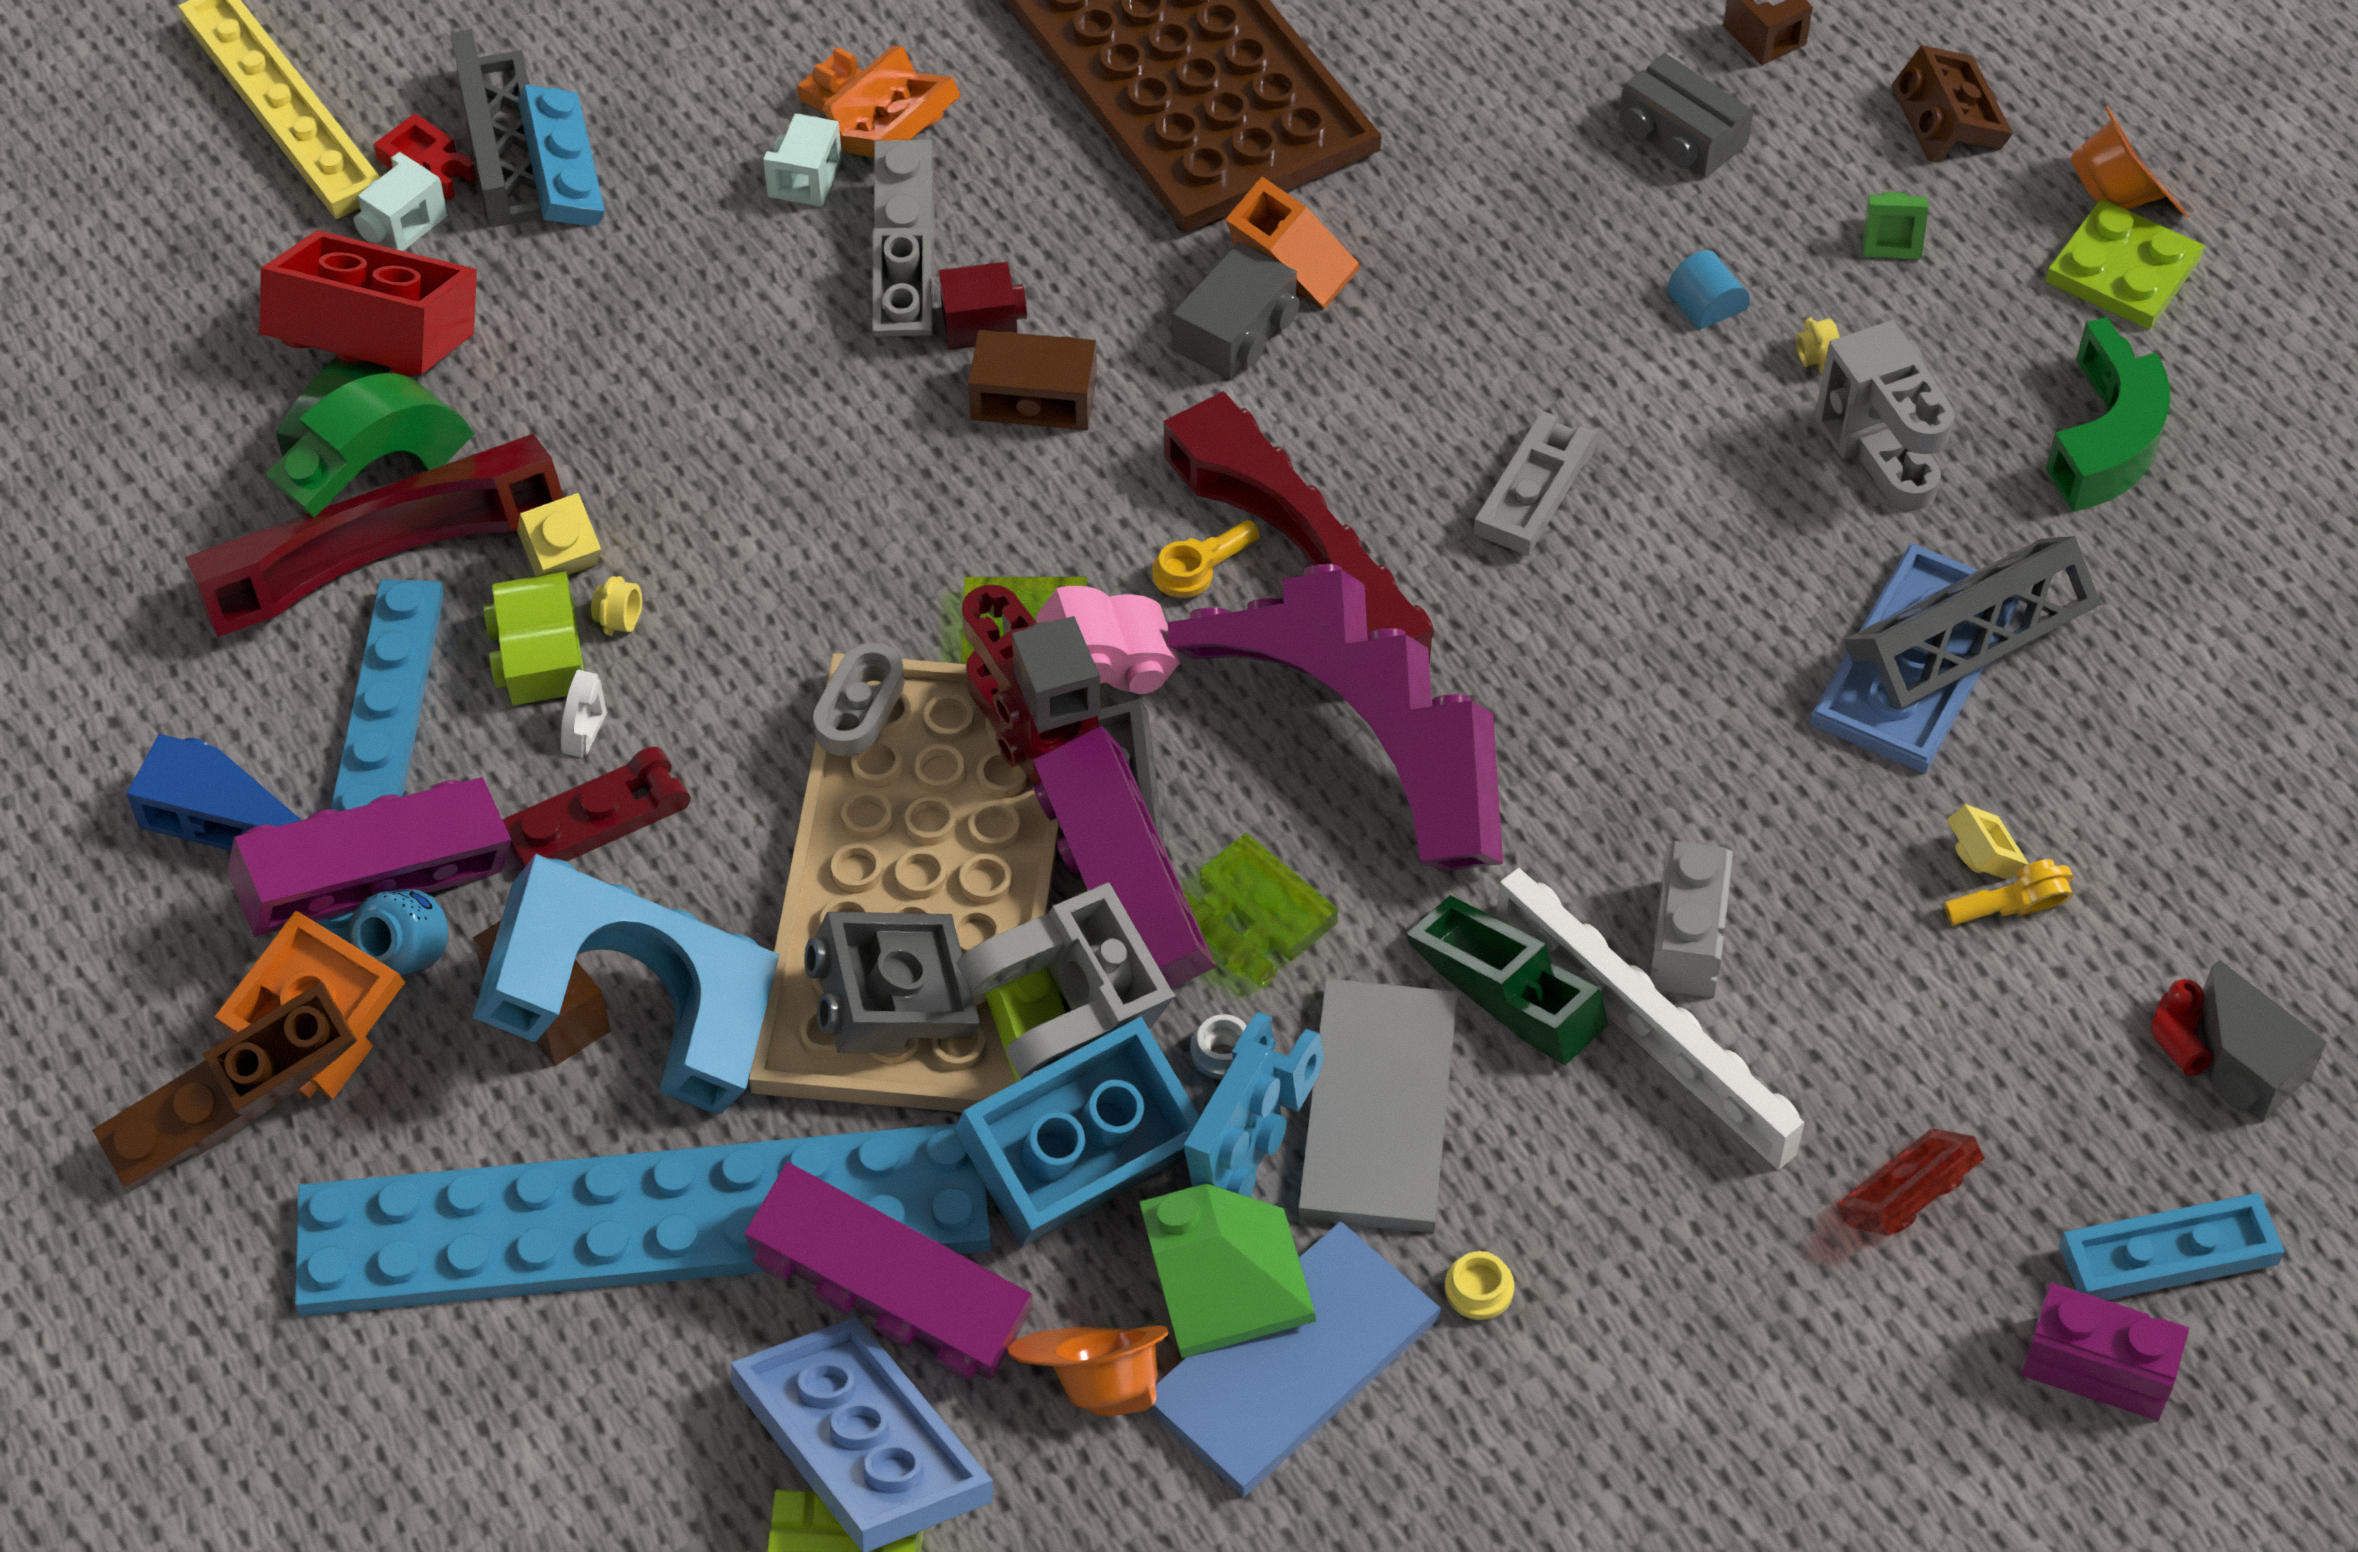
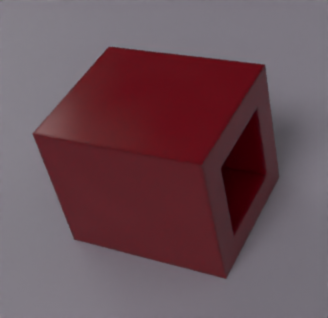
(979, 300)

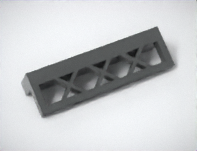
(484, 130)
(1964, 599)

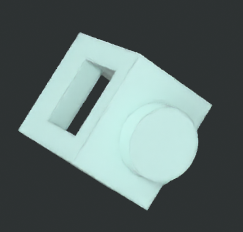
(804, 161)
(400, 205)

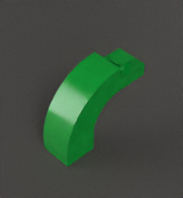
(360, 425)
(2115, 451)

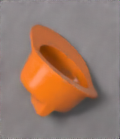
(2115, 172)
(1098, 1366)

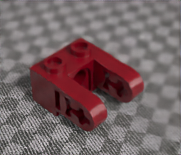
(1000, 693)

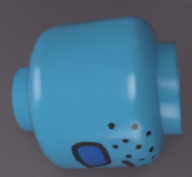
(400, 930)

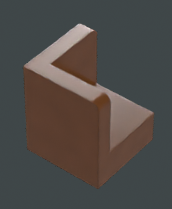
(1768, 29)

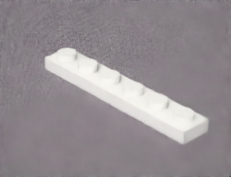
(1661, 1029)

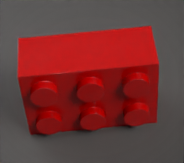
(367, 302)

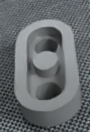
(854, 703)

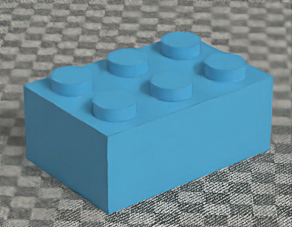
(1079, 1131)

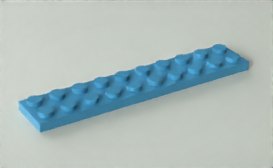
(607, 1217)

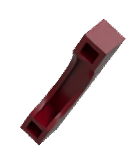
(1230, 461)
(280, 564)

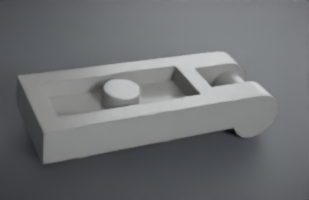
(1535, 483)

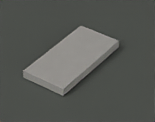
(1379, 1106)

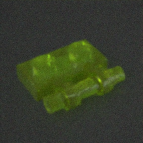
(1269, 899)

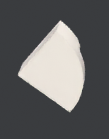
(583, 712)

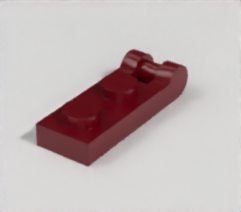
(598, 810)

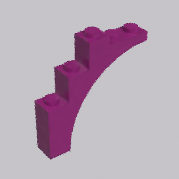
(1438, 745)

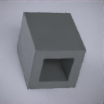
(1056, 673)

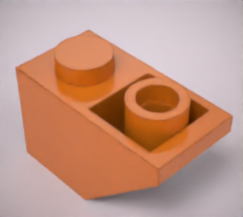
(1295, 237)

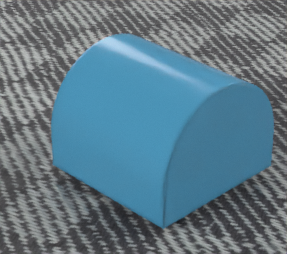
(1707, 289)

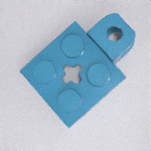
(1245, 1110)

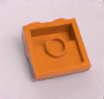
(297, 961)

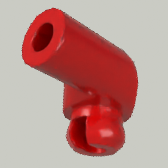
(2176, 1026)

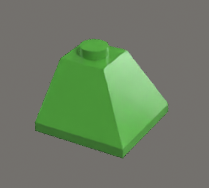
(1225, 1267)

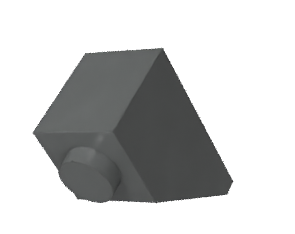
(2255, 1044)

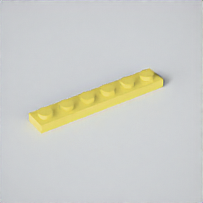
(281, 101)

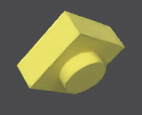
(1985, 843)

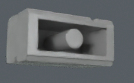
(1691, 919)

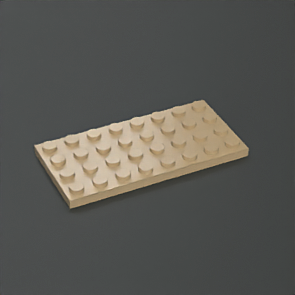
(907, 827)

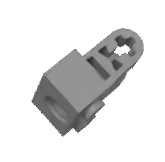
(1870, 411)
(1093, 960)

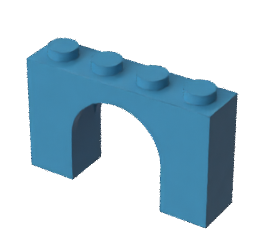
(712, 976)

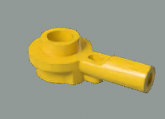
(1187, 566)
(2038, 888)

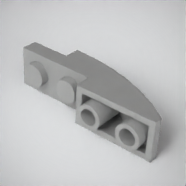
(903, 238)

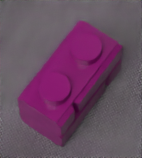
(2105, 1351)

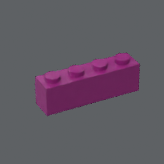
(1117, 843)
(345, 856)
(888, 1273)

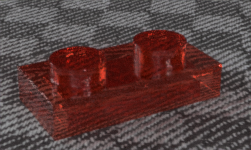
(1910, 1182)

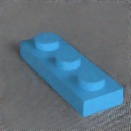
(560, 156)
(2172, 1247)

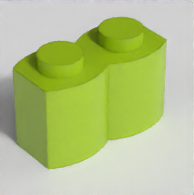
(536, 637)

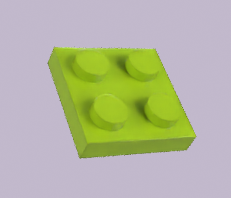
(2125, 263)

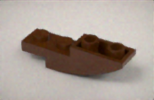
(228, 1089)

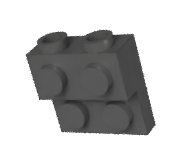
(889, 980)

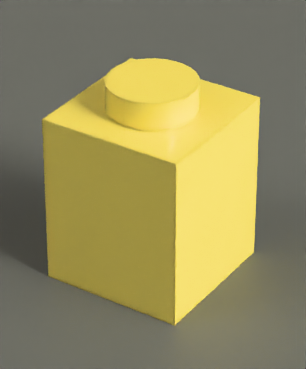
(559, 537)

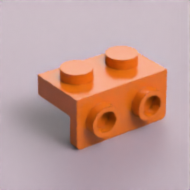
(888, 103)

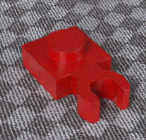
(428, 148)

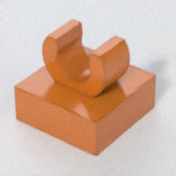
(828, 78)

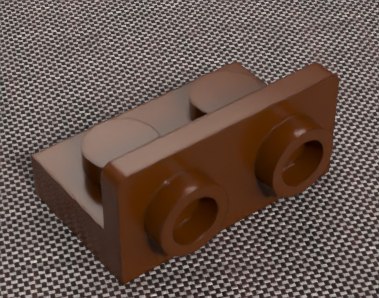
(1949, 102)

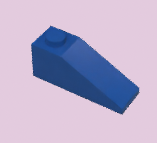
(200, 794)

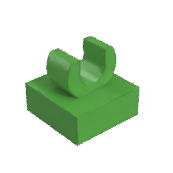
(1895, 226)

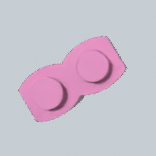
(1122, 633)

